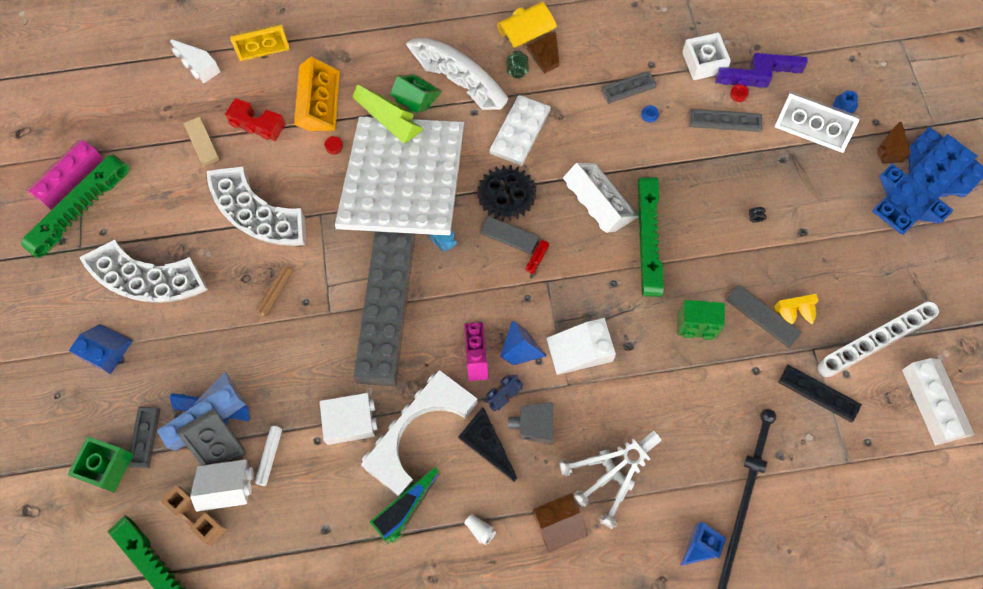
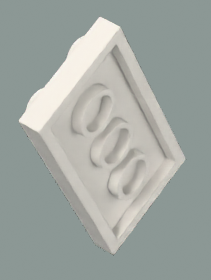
(520, 130)

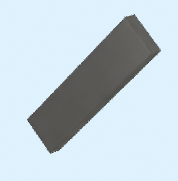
(725, 120)
(763, 316)

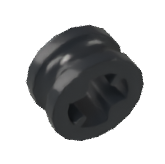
(757, 214)

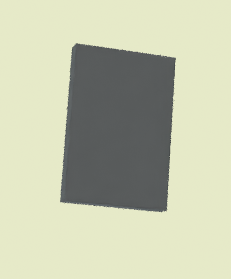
(211, 439)

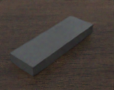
(628, 87)
(509, 235)
(144, 437)

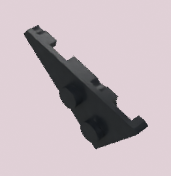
(483, 440)

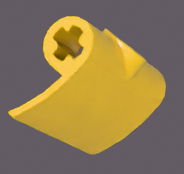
(527, 24)

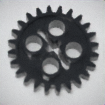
(522, 187)

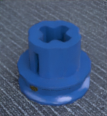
(847, 101)

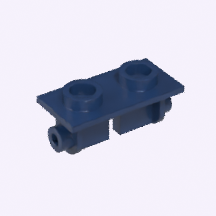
(509, 386)

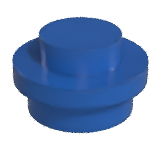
(650, 114)

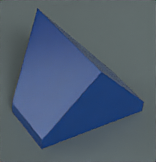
(520, 346)
(703, 544)

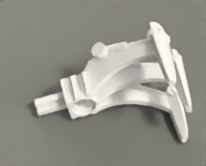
(613, 472)

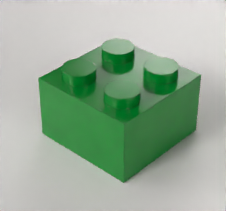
(701, 319)
(100, 464)

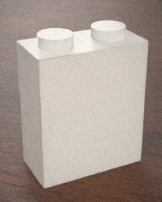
(348, 418)
(222, 485)

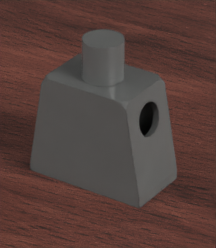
(534, 423)

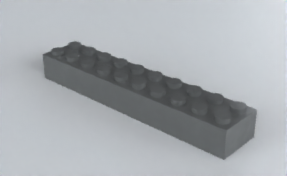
(384, 309)

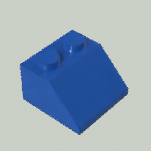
(100, 347)

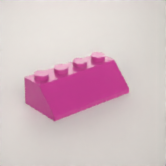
(65, 174)

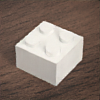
(705, 55)

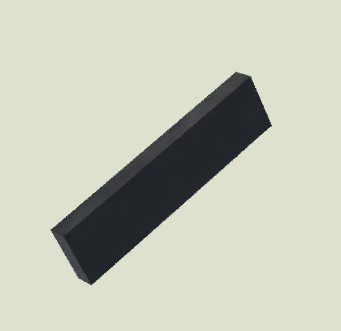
(819, 393)

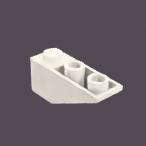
(198, 60)

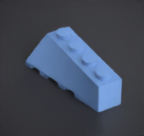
(220, 395)

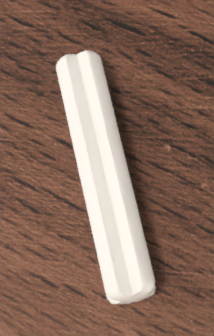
(268, 456)

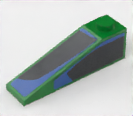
(399, 513)

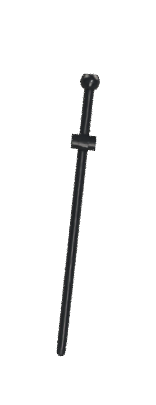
(754, 464)

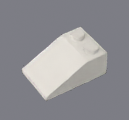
(581, 347)

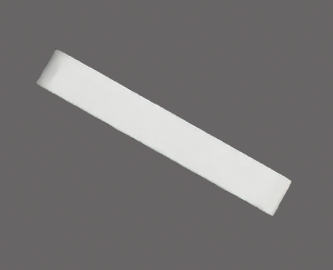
(884, 333)

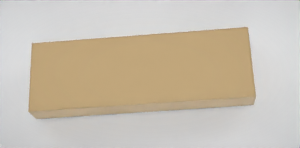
(201, 141)

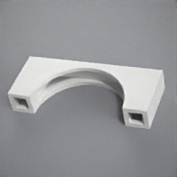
(438, 395)

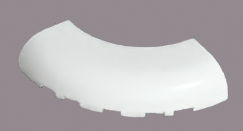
(460, 69)
(250, 213)
(142, 280)

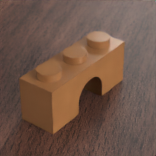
(201, 522)

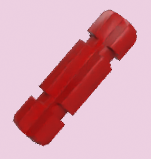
(537, 256)

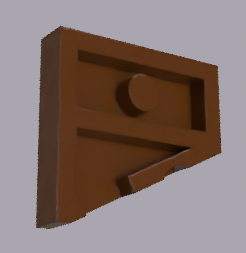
(545, 52)

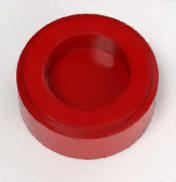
(739, 93)
(333, 145)

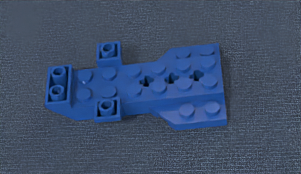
(936, 169)

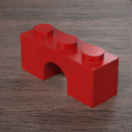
(267, 126)

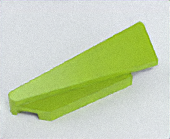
(388, 113)

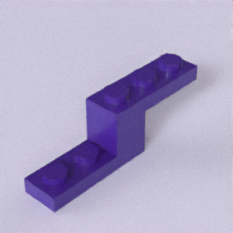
(761, 70)

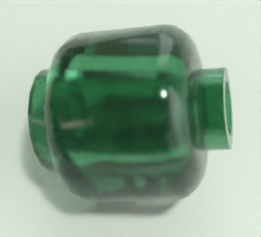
(517, 64)

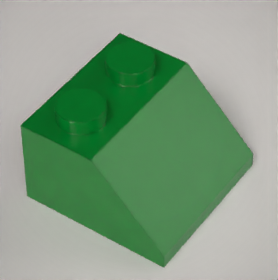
(414, 92)

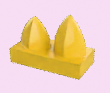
(805, 304)

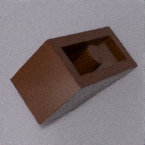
(895, 146)

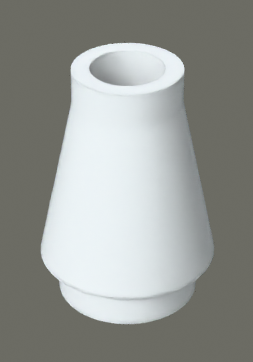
(481, 530)

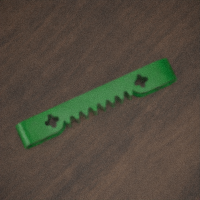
(648, 198)
(40, 240)
(126, 534)

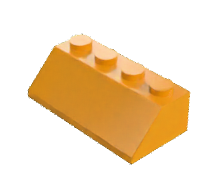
(317, 96)

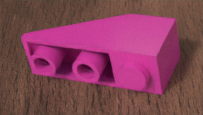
(476, 351)

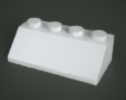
(817, 121)
(599, 196)
(937, 401)

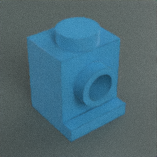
(443, 242)

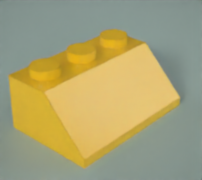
(260, 41)

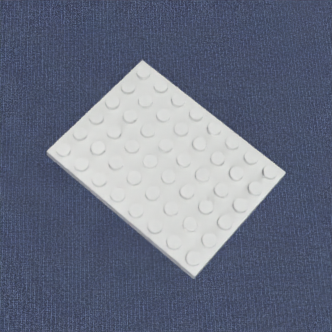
(399, 183)

